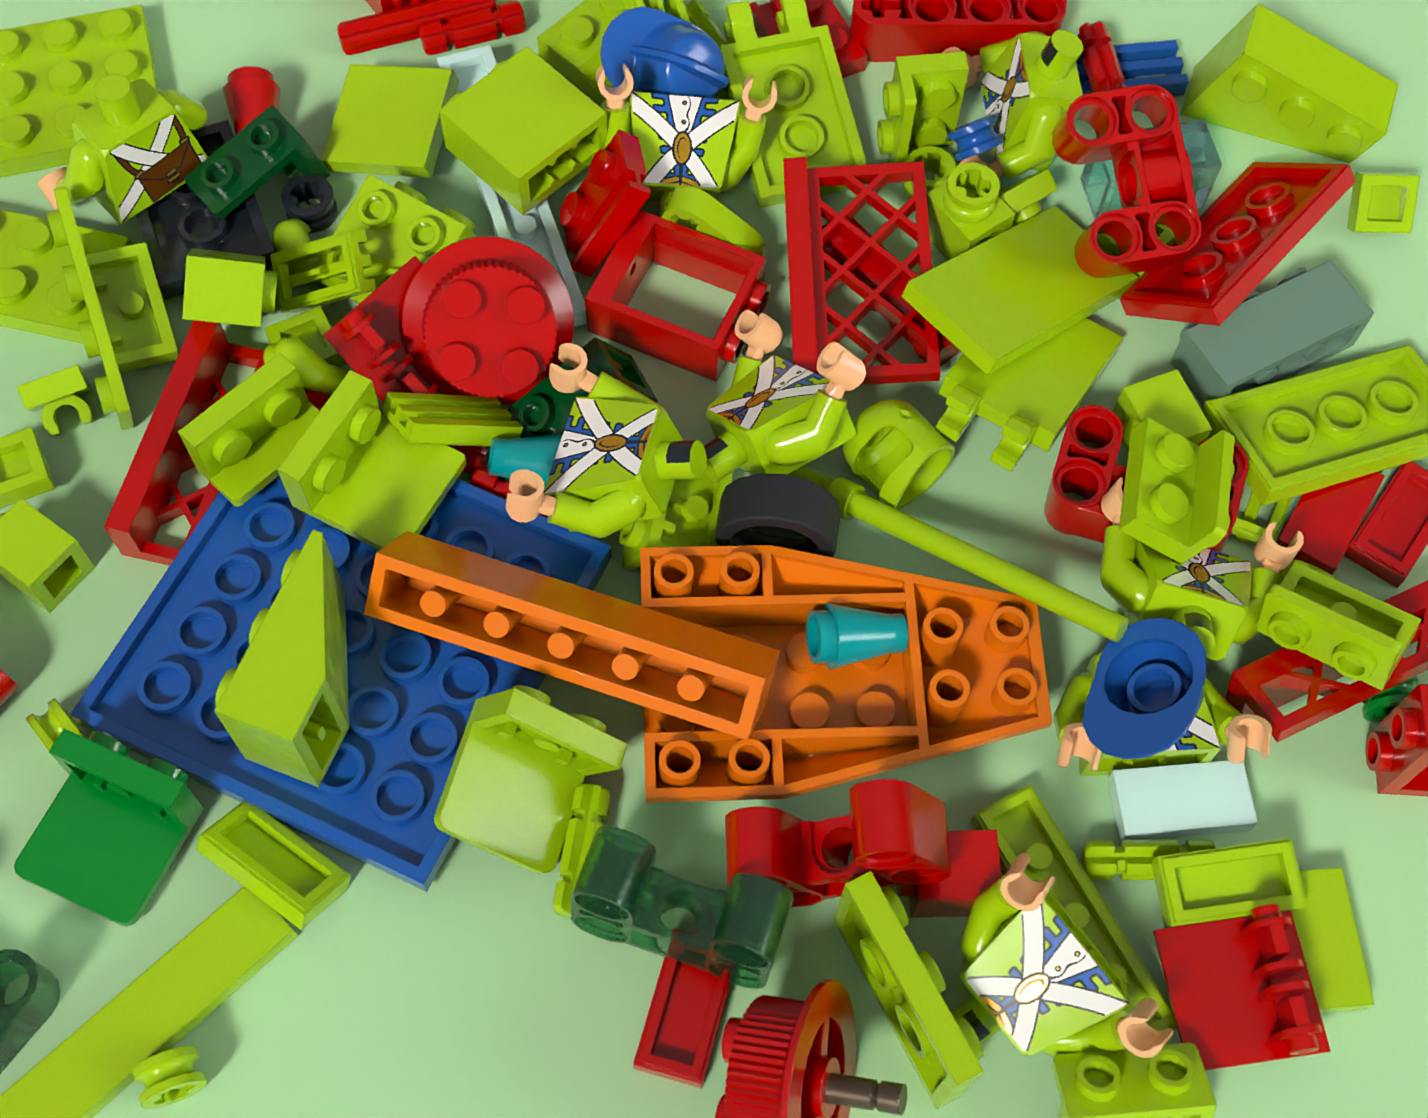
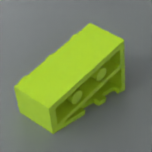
(1290, 89)

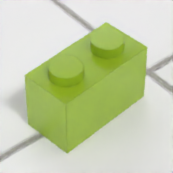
(227, 288)

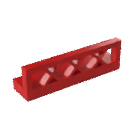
(162, 456)
(1292, 674)

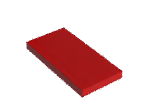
(1240, 241)

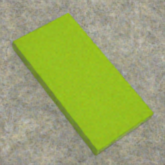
(1013, 291)
(1328, 423)

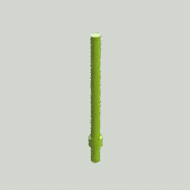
(981, 563)

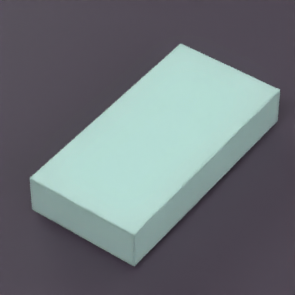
(1181, 800)

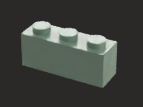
(1273, 334)

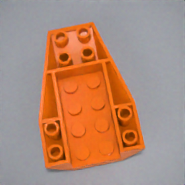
(962, 682)

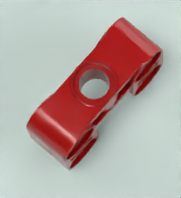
(1150, 177)
(1095, 472)
(890, 826)

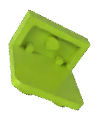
(396, 229)
(520, 774)

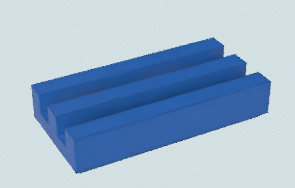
(1145, 60)

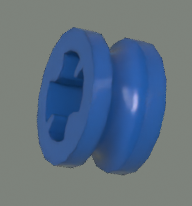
(975, 137)

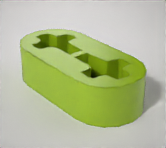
(705, 214)

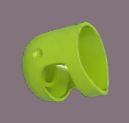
(897, 451)

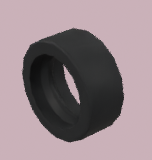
(778, 513)

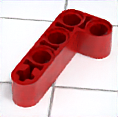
(931, 26)

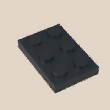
(185, 222)

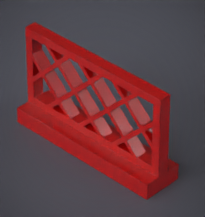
(808, 262)

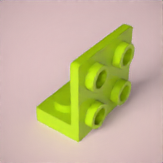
(362, 472)

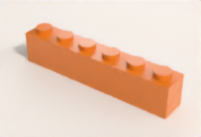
(572, 633)

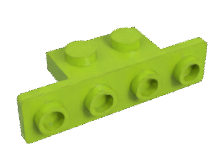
(123, 306)

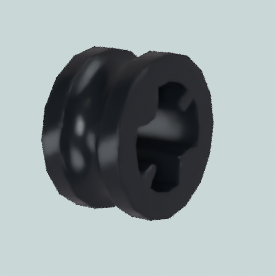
(305, 188)

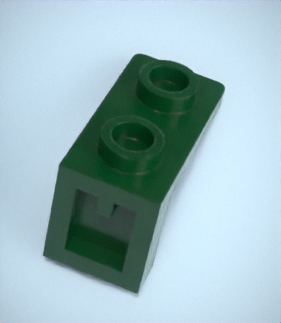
(250, 161)
(546, 410)

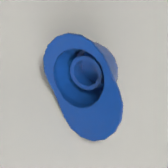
(662, 54)
(1146, 689)

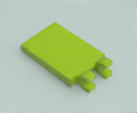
(811, 103)
(1032, 393)

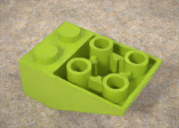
(292, 684)

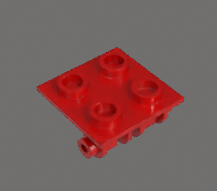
(373, 338)
(1242, 989)

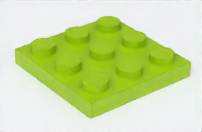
(52, 75)

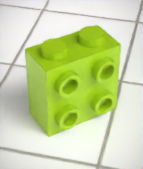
(524, 129)

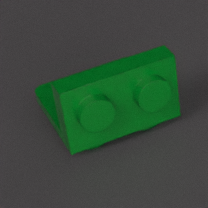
(109, 828)

